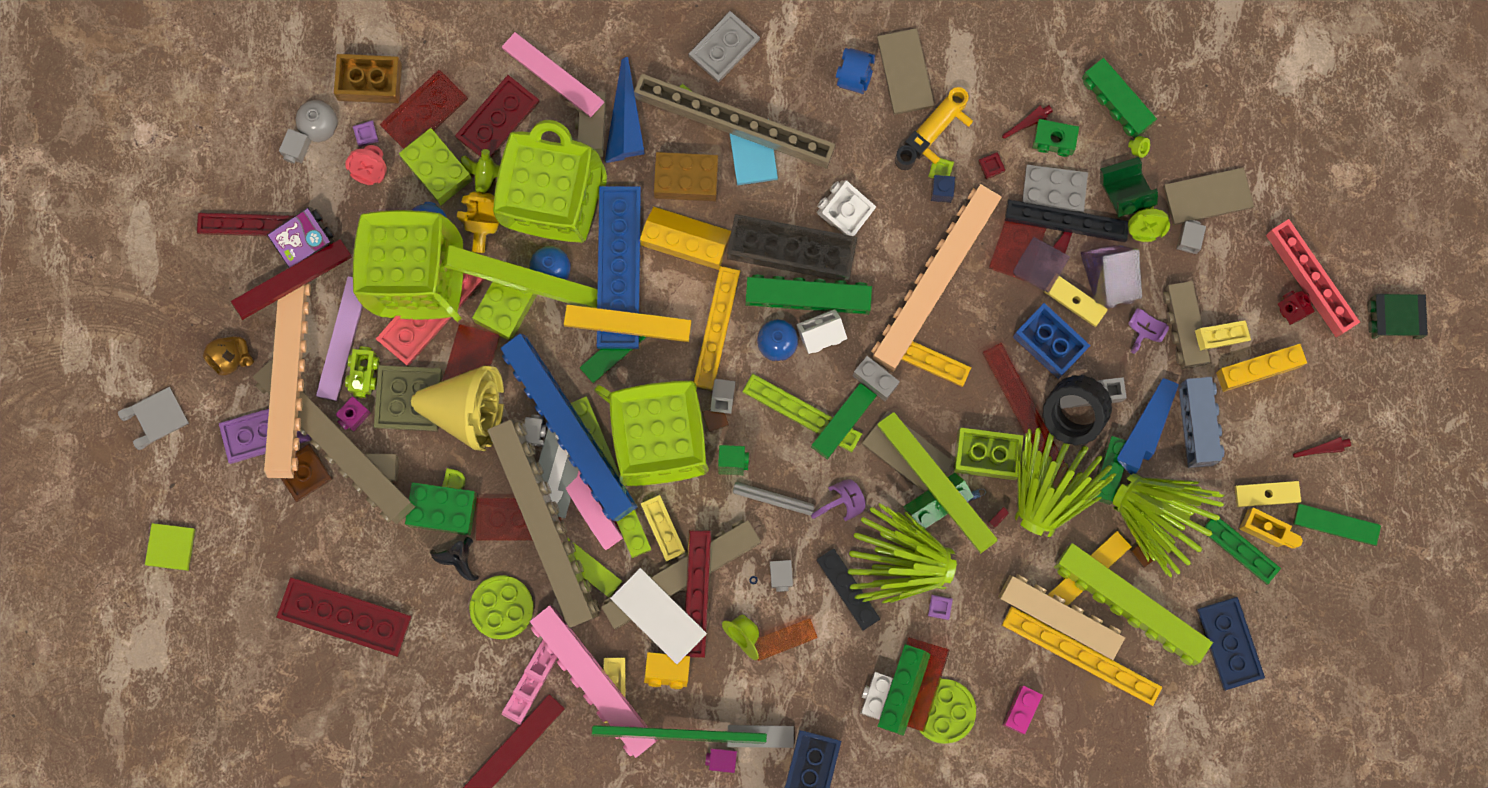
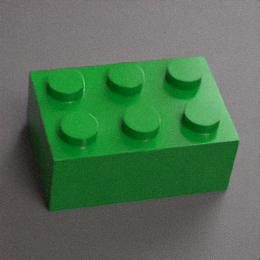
(441, 509)

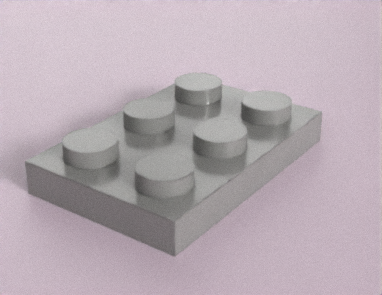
(724, 46)
(1055, 188)

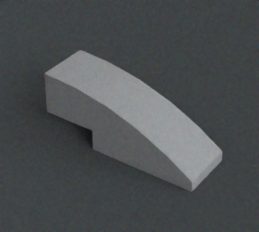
(776, 735)

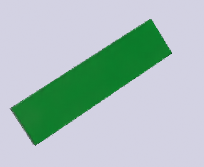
(603, 361)
(843, 421)
(1337, 524)
(1242, 550)

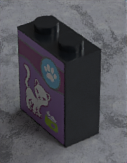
(301, 236)

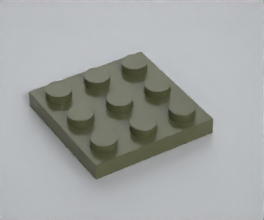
(394, 396)

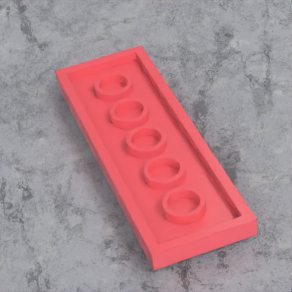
(409, 336)

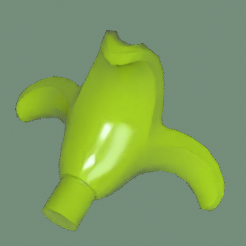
(484, 170)

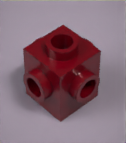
(1295, 306)

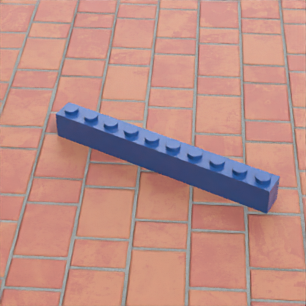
(568, 427)

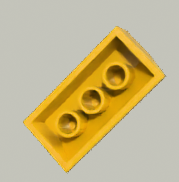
(685, 238)

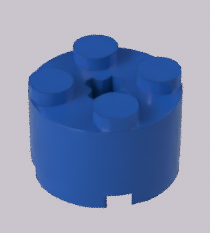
(855, 71)

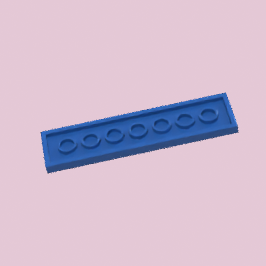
(619, 259)

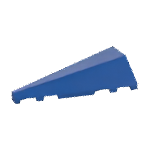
(625, 130)

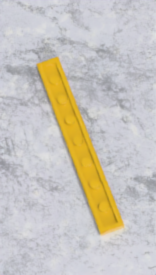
(1081, 656)

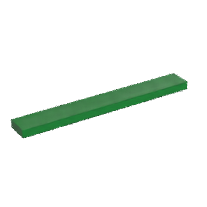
(678, 734)

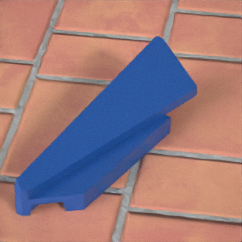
(1148, 429)

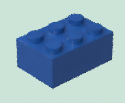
(1051, 341)

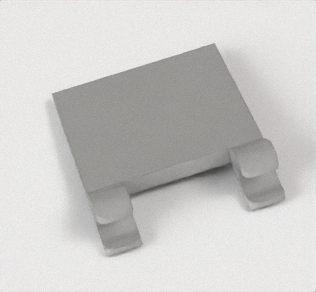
(157, 415)

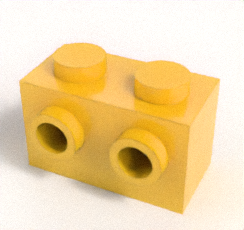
(664, 671)

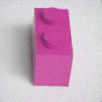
(1022, 710)

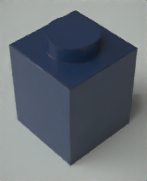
(942, 188)

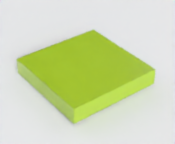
(170, 547)

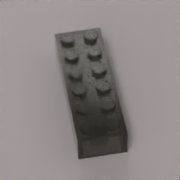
(791, 248)

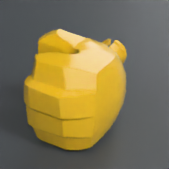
(479, 218)

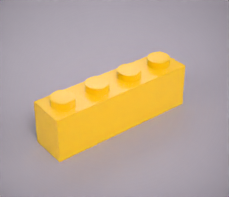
(1261, 367)

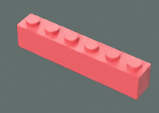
(1312, 278)

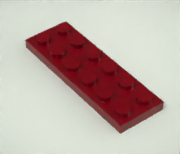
(344, 617)

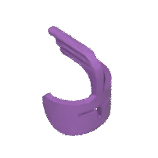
(1156, 326)
(858, 499)

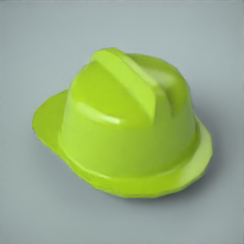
(744, 633)

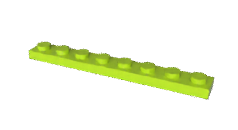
(630, 524)

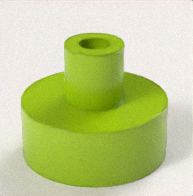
(1140, 146)

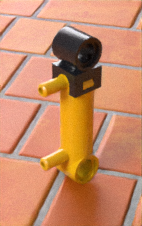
(934, 125)

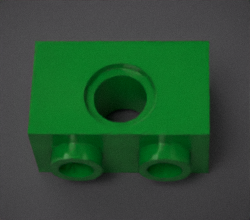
(1066, 133)

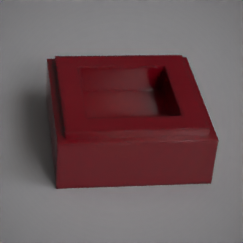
(991, 165)
(997, 519)

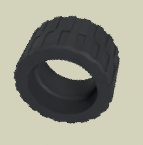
(1061, 426)

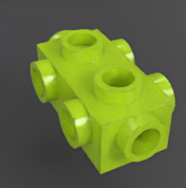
(361, 378)

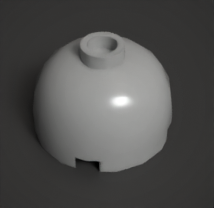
(316, 120)

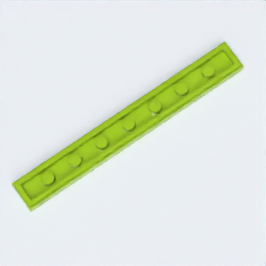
(520, 277)
(937, 482)

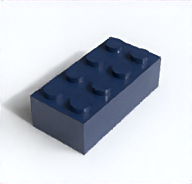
(812, 761)

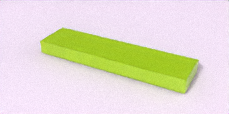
(597, 573)

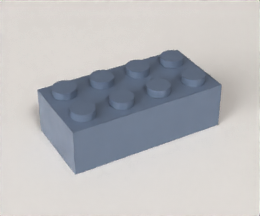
(1200, 422)

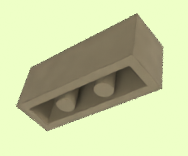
(592, 129)

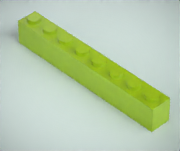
(1133, 605)

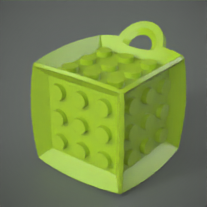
(547, 185)
(402, 265)
(657, 432)

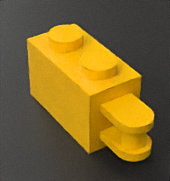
(1269, 529)

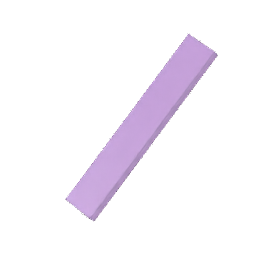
(340, 344)

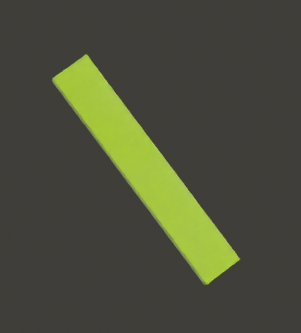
(795, 409)

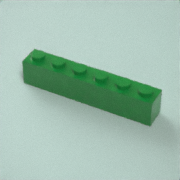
(808, 295)

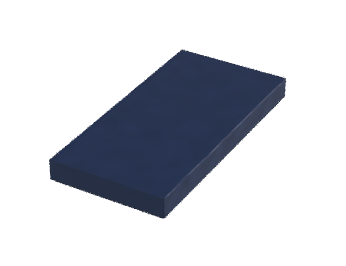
(1232, 643)

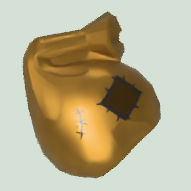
(226, 354)

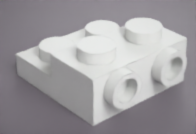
(845, 208)

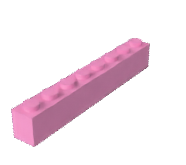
(589, 676)

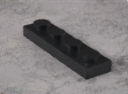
(840, 579)

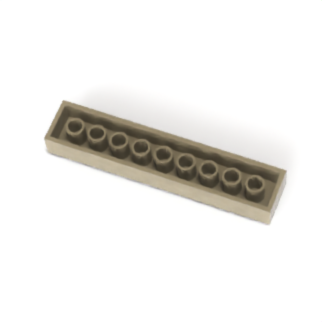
(543, 522)

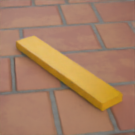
(627, 323)
(716, 328)
(1106, 554)

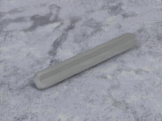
(773, 498)

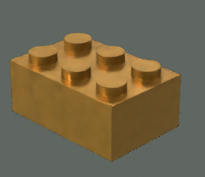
(367, 78)
(686, 176)

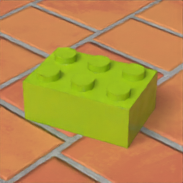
(435, 166)
(503, 309)
(987, 453)

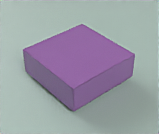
(365, 133)
(940, 607)

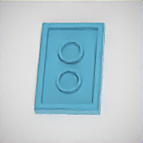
(752, 161)

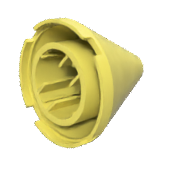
(464, 405)

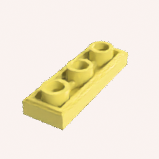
(1087, 307)
(1279, 494)

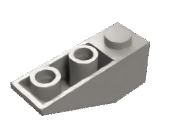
(1114, 386)

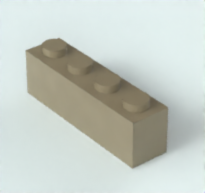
(1185, 319)

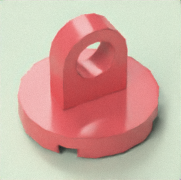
(367, 165)

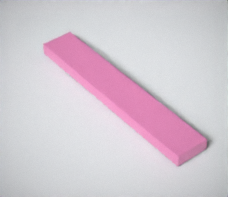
(552, 75)

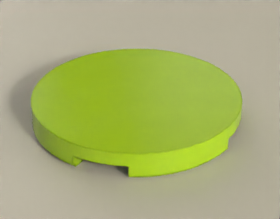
(501, 607)
(951, 713)

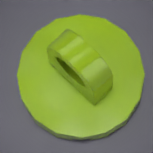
(1148, 224)

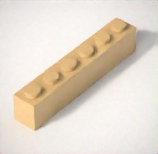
(1061, 617)

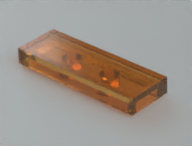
(785, 639)

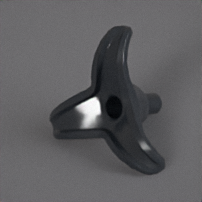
(457, 556)

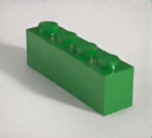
(1118, 98)
(904, 690)

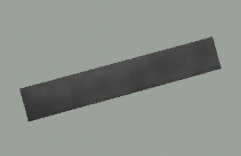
(1066, 220)

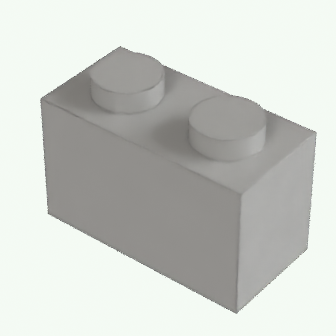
(876, 378)

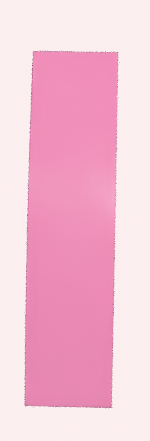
(591, 510)
(530, 684)

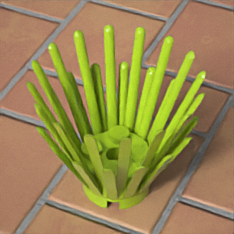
(1157, 500)
(1039, 502)
(926, 565)

